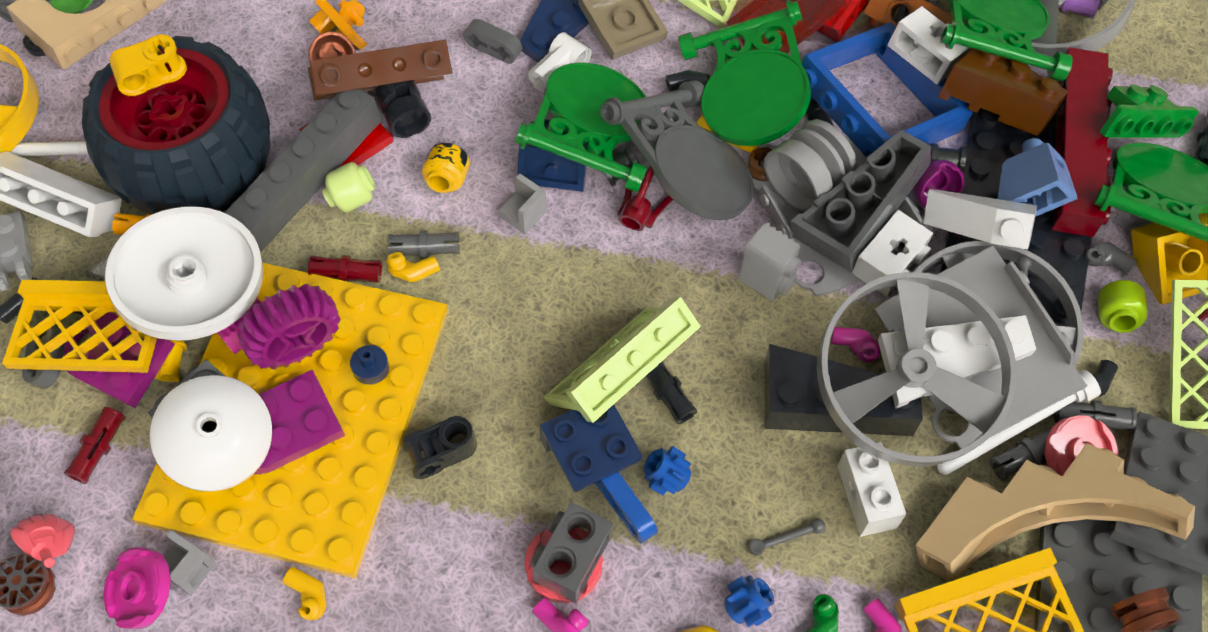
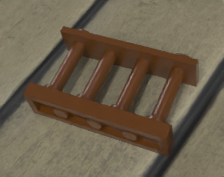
(371, 69)

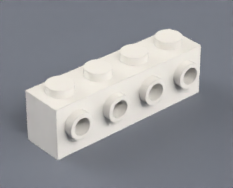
(56, 196)

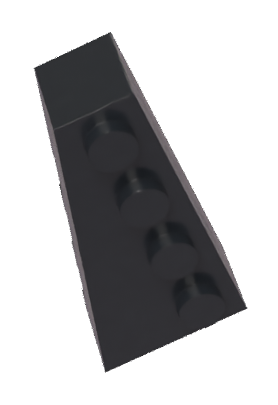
(796, 402)

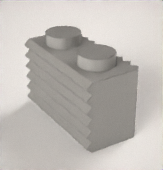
(770, 262)

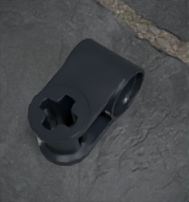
(437, 446)

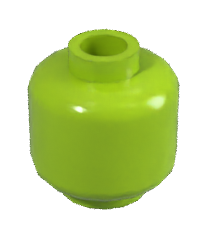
(1122, 306)

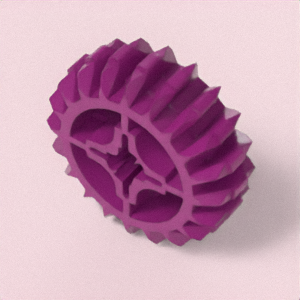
(288, 326)

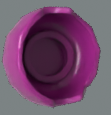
(941, 176)

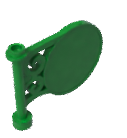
(1001, 20)
(756, 91)
(575, 100)
(1159, 182)

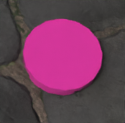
(137, 588)

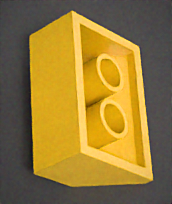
(1169, 256)

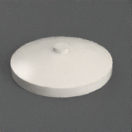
(184, 273)

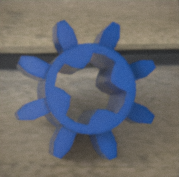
(667, 470)
(749, 601)

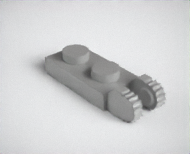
(14, 248)

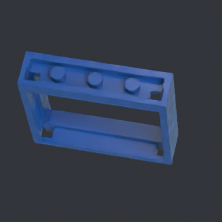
(853, 118)

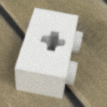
(919, 44)
(894, 250)
(871, 491)

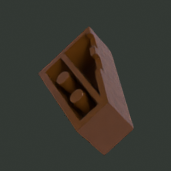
(1005, 88)

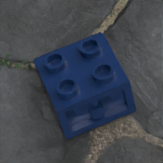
(550, 169)
(589, 449)

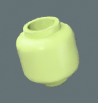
(348, 187)

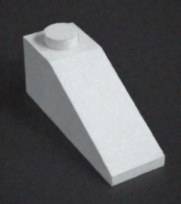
(981, 217)

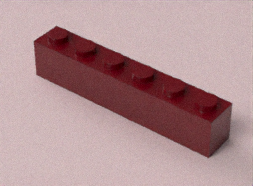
(1080, 141)

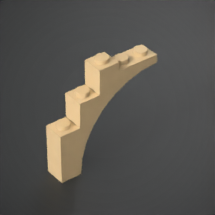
(1037, 496)

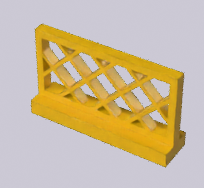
(65, 298)
(988, 584)

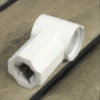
(561, 52)

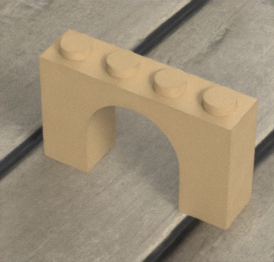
(72, 36)

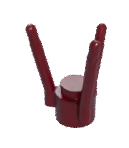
(636, 212)

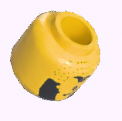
(445, 167)

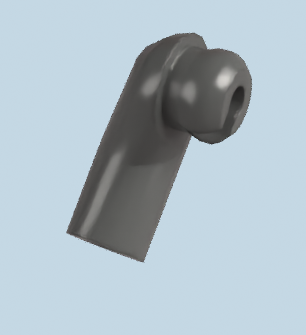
(1108, 254)

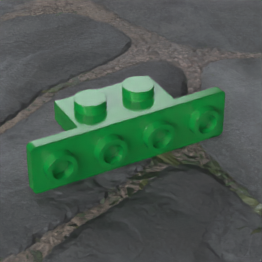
(1146, 114)

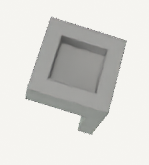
(525, 205)
(186, 563)

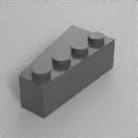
(864, 201)

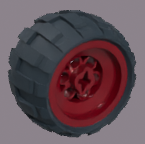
(182, 140)

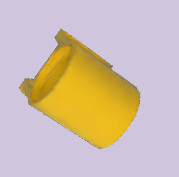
(144, 67)

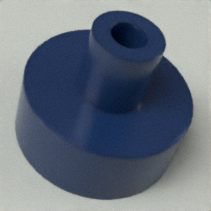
(369, 364)

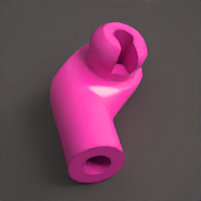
(858, 340)
(881, 617)
(556, 621)

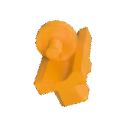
(349, 15)

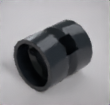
(403, 108)

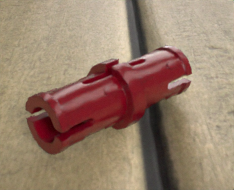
(346, 268)
(81, 467)

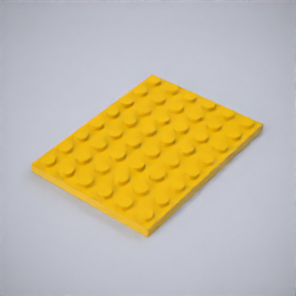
(328, 500)

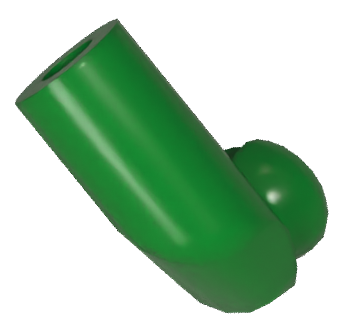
(825, 614)

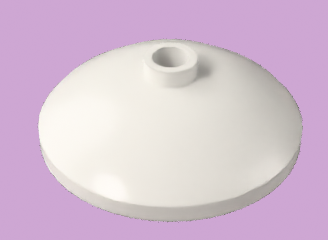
(215, 458)

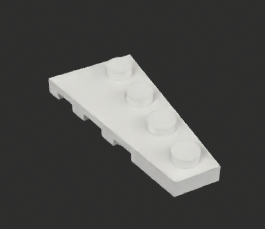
(957, 348)

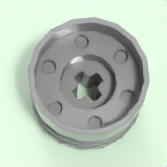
(809, 163)

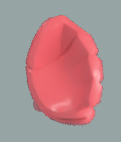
(43, 537)

